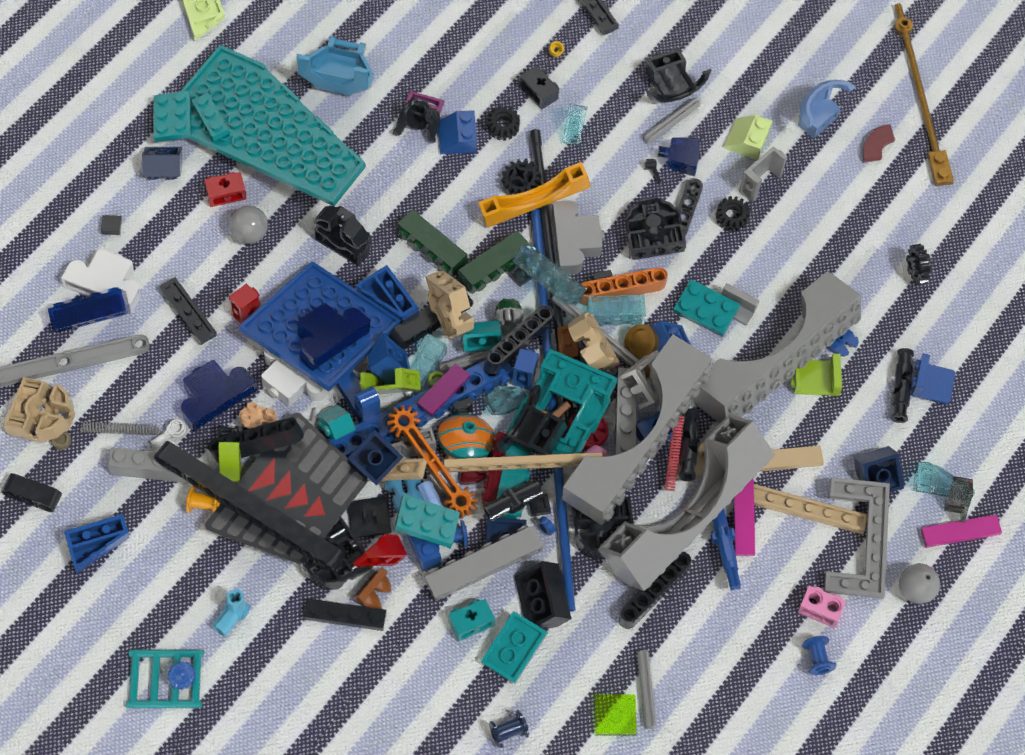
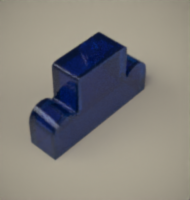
(328, 333)
(214, 392)

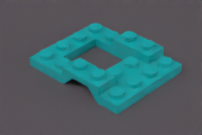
(578, 384)

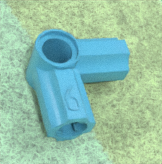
(234, 610)

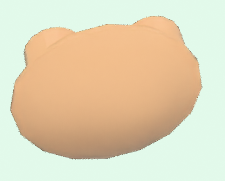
(256, 415)

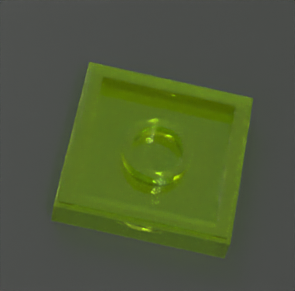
(615, 715)

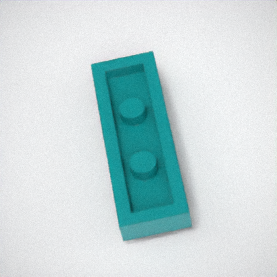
(210, 116)

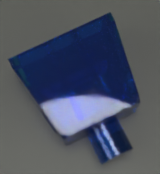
(682, 154)

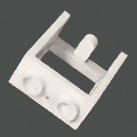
(642, 383)

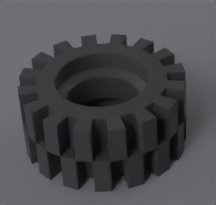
(507, 114)
(732, 204)

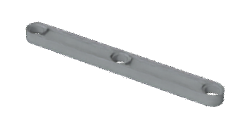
(78, 359)

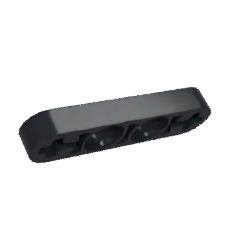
(689, 210)

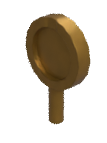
(640, 342)

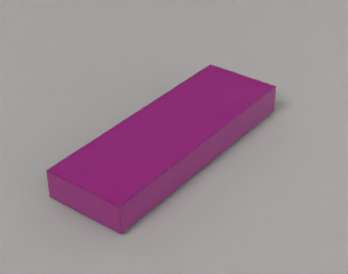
(443, 390)

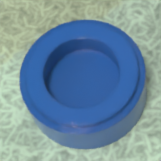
(546, 526)

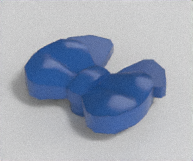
(838, 345)

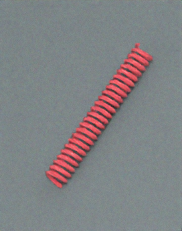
(676, 455)

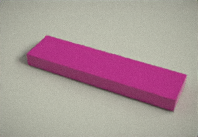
(744, 521)
(959, 532)

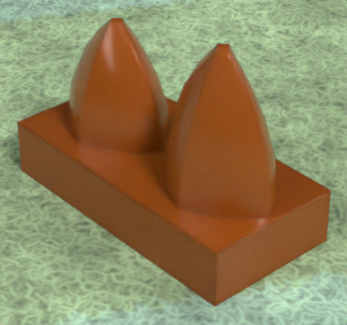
(566, 343)
(367, 595)

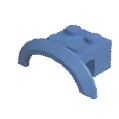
(817, 109)

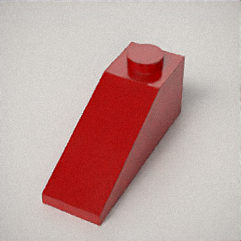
(385, 552)

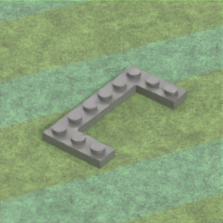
(873, 581)

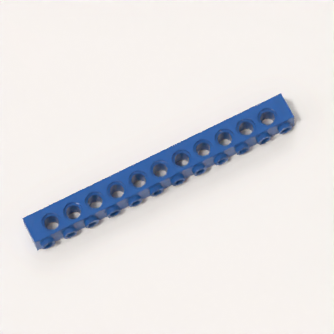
(379, 421)

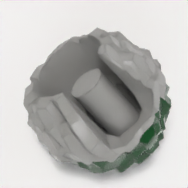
(508, 312)

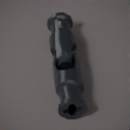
(902, 385)
(688, 446)

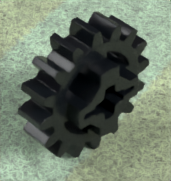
(528, 171)
(918, 264)

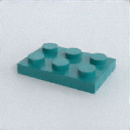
(172, 116)
(707, 308)
(427, 521)
(514, 647)

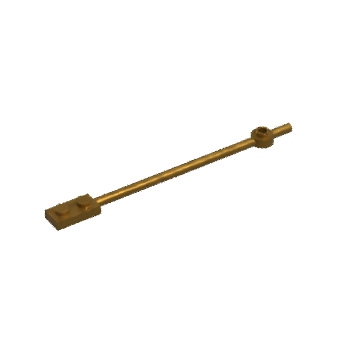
(937, 159)

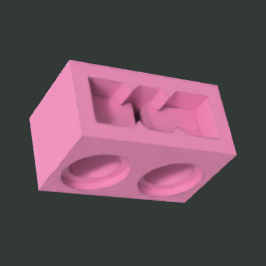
(820, 611)

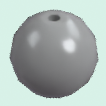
(248, 224)
(919, 583)

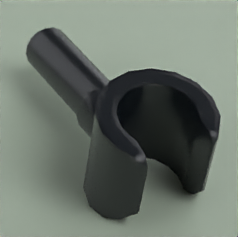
(652, 164)

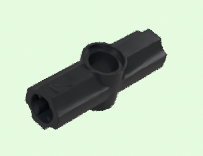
(512, 500)

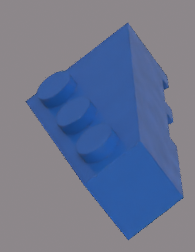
(388, 293)
(95, 540)

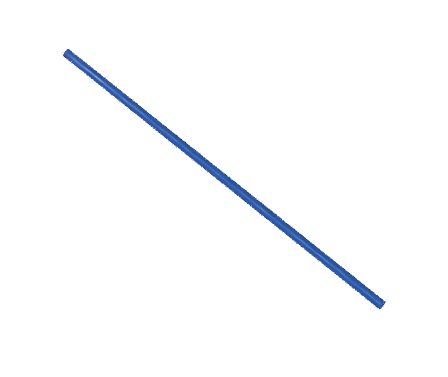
(552, 406)

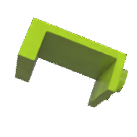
(819, 378)
(405, 380)

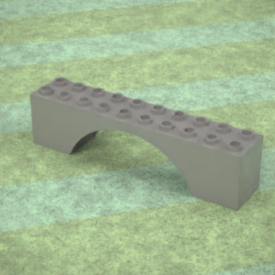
(738, 386)
(732, 458)
(602, 481)

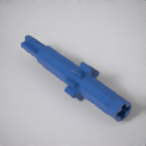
(723, 537)

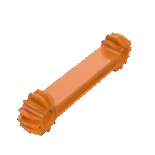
(433, 464)

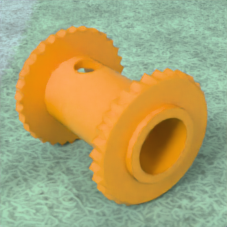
(200, 501)

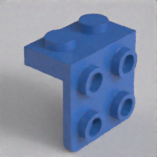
(932, 381)

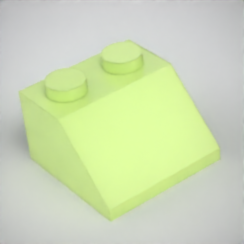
(748, 136)

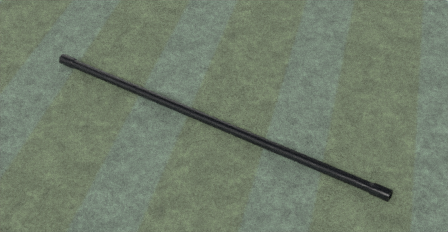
(536, 143)

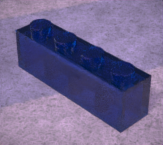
(89, 310)

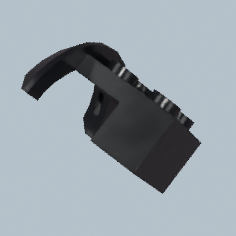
(670, 78)
(534, 428)

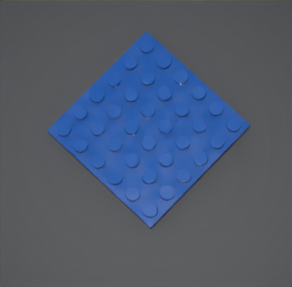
(277, 322)

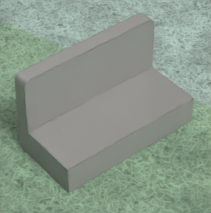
(748, 303)

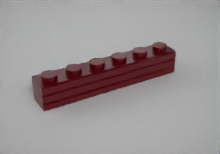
(493, 476)

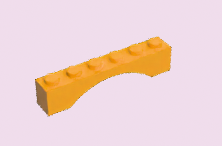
(566, 183)

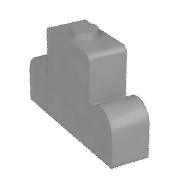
(575, 236)

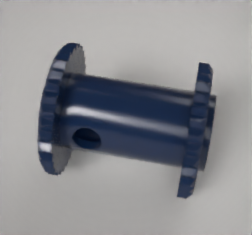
(509, 729)

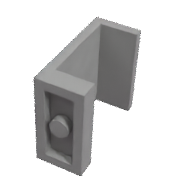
(772, 160)

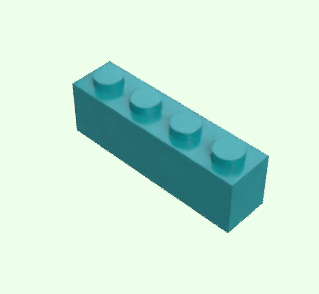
(514, 477)

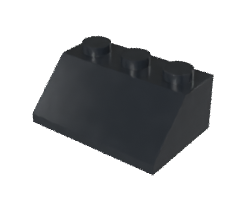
(543, 595)

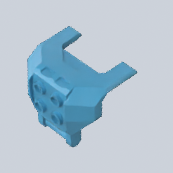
(337, 68)

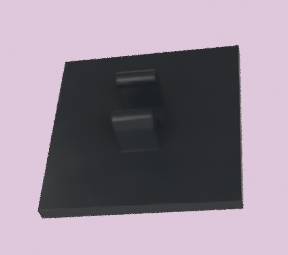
(369, 517)

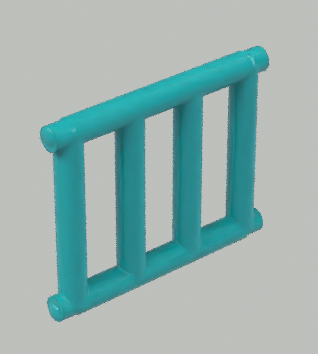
(174, 701)

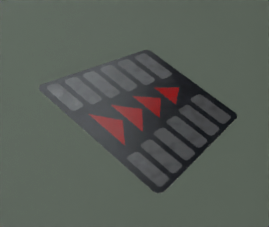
(303, 481)

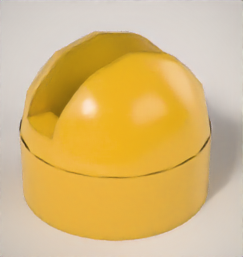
(556, 44)

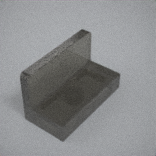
(959, 496)

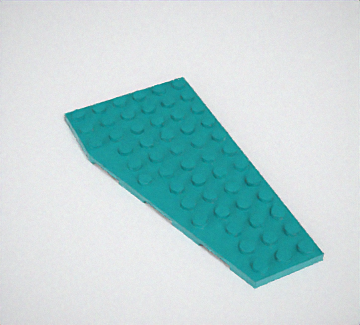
(271, 128)

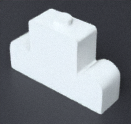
(103, 273)
(288, 383)

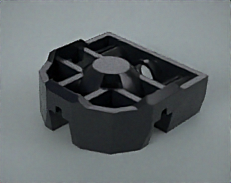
(650, 239)
(349, 240)
(590, 541)
(331, 580)

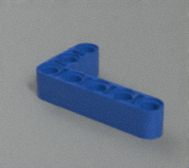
(362, 403)

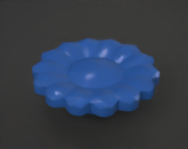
(181, 675)

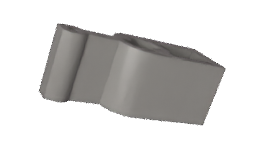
(408, 451)

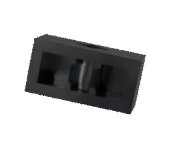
(539, 87)

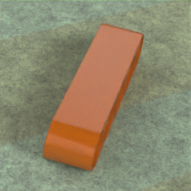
(630, 281)

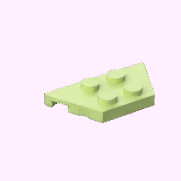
(203, 15)

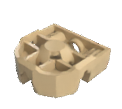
(451, 301)
(598, 350)
(48, 422)

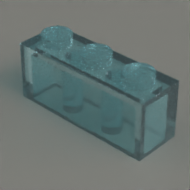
(617, 309)

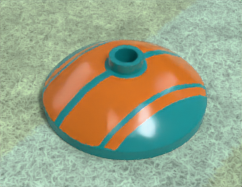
(466, 436)

